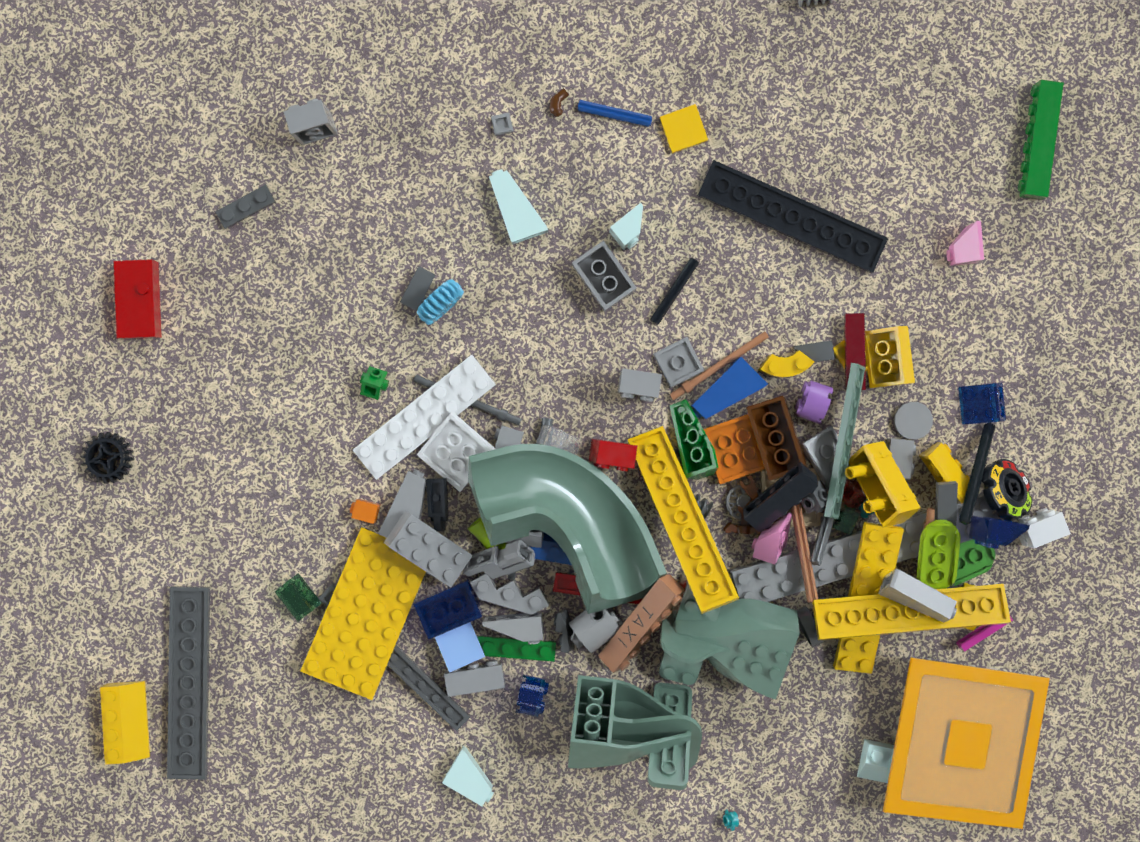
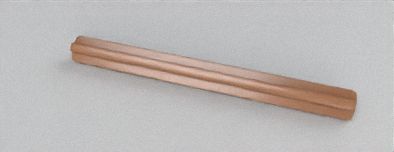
(804, 553)

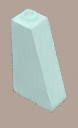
(518, 213)

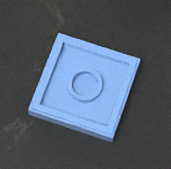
(460, 647)

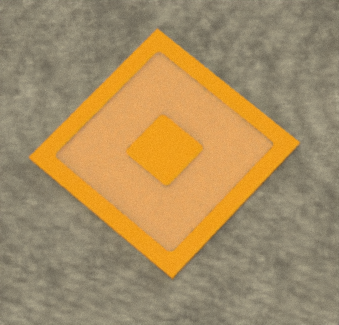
(966, 744)

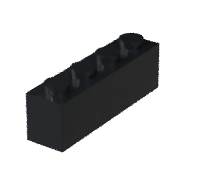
(780, 497)

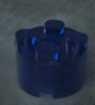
(531, 696)

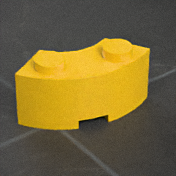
(785, 367)

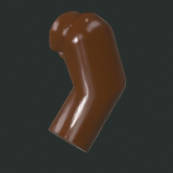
(555, 102)

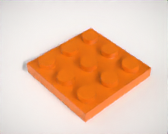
(735, 449)

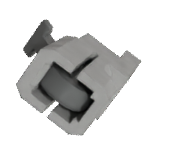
(501, 562)

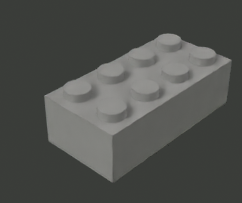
(428, 549)

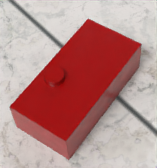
(137, 299)

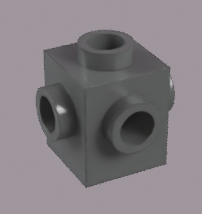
(816, 500)

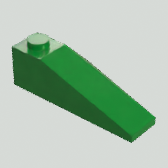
(694, 446)

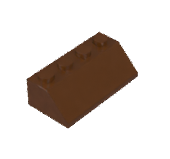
(775, 436)

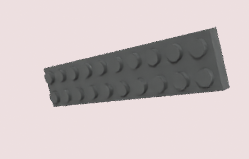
(188, 682)

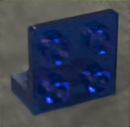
(982, 403)

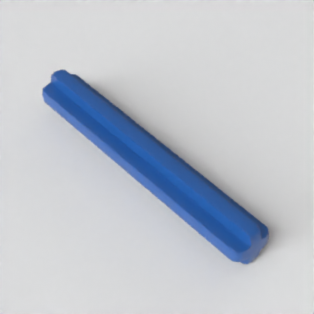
(614, 113)

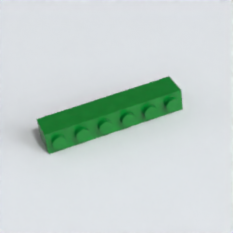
(1041, 139)

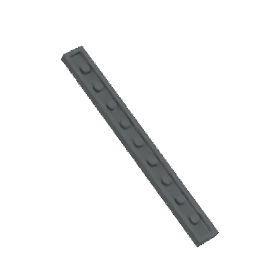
(419, 681)

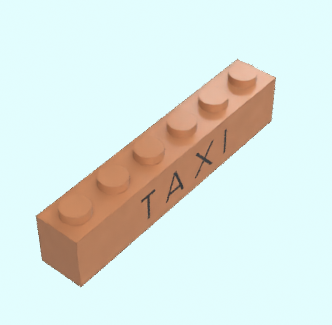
(641, 623)

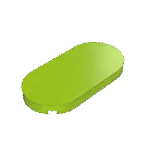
(938, 554)

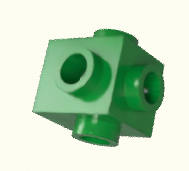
(375, 379)

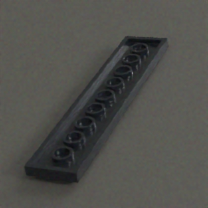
(792, 216)

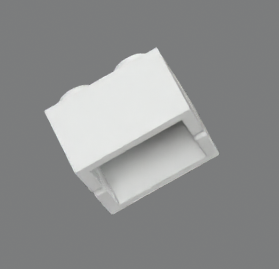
(1044, 528)

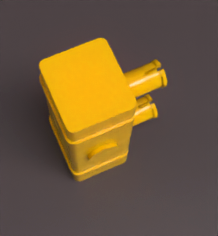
(882, 484)

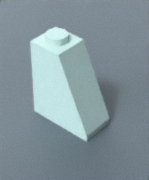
(468, 778)

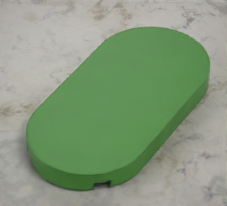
(972, 561)

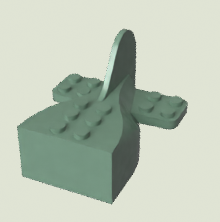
(741, 640)
(623, 723)

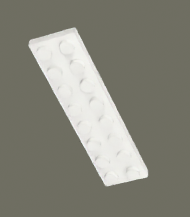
(423, 417)

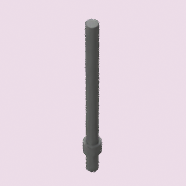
(501, 414)

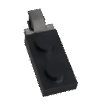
(437, 502)

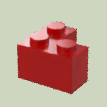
(608, 453)

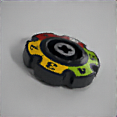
(1007, 490)

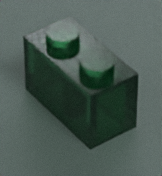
(298, 597)

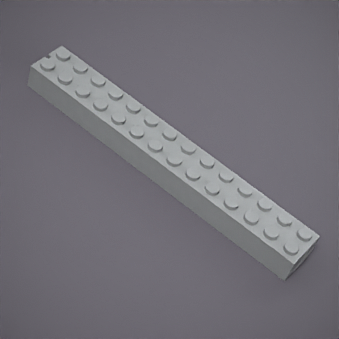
(770, 581)

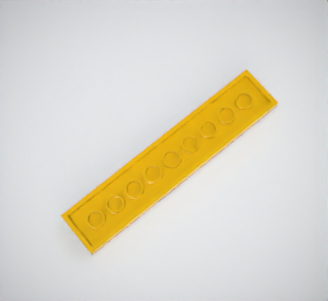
(683, 521)
(880, 615)

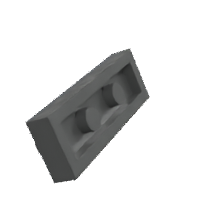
(245, 206)

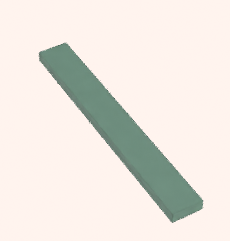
(844, 441)

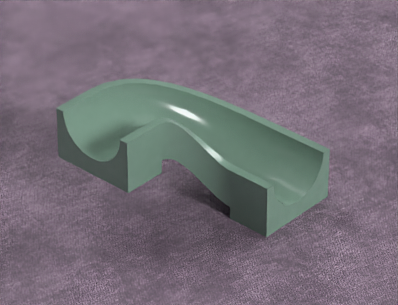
(575, 505)

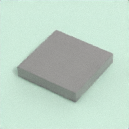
(678, 362)

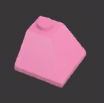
(967, 246)
(772, 540)

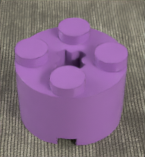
(814, 401)

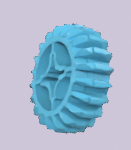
(440, 301)

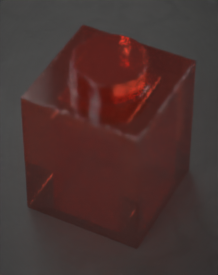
(853, 494)

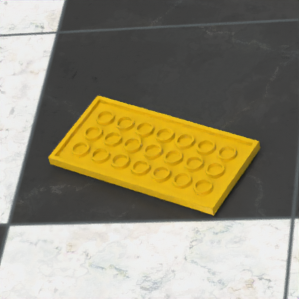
(364, 616)

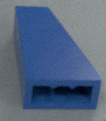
(732, 386)

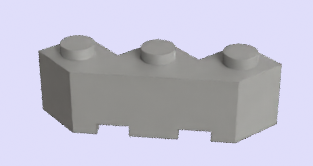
(509, 595)

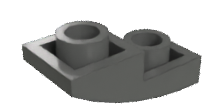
(417, 288)
(562, 626)

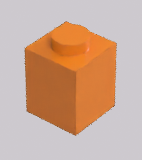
(365, 510)

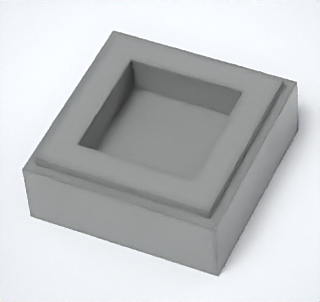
(502, 124)

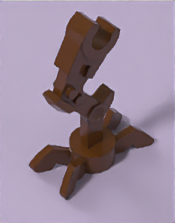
(743, 528)

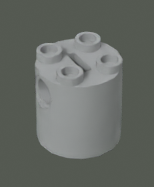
(594, 628)

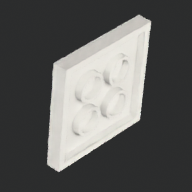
(450, 450)

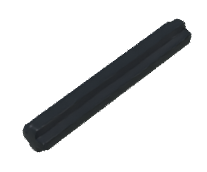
(674, 291)

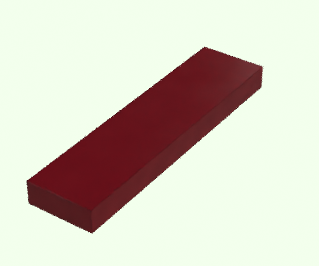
(854, 343)

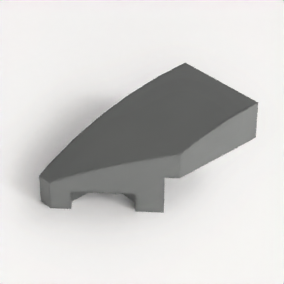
(817, 351)

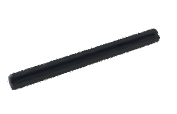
(977, 473)

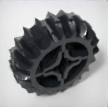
(104, 450)

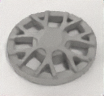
(741, 500)

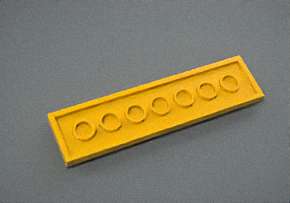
(874, 560)

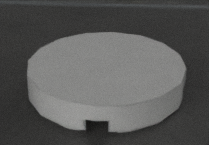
(913, 420)

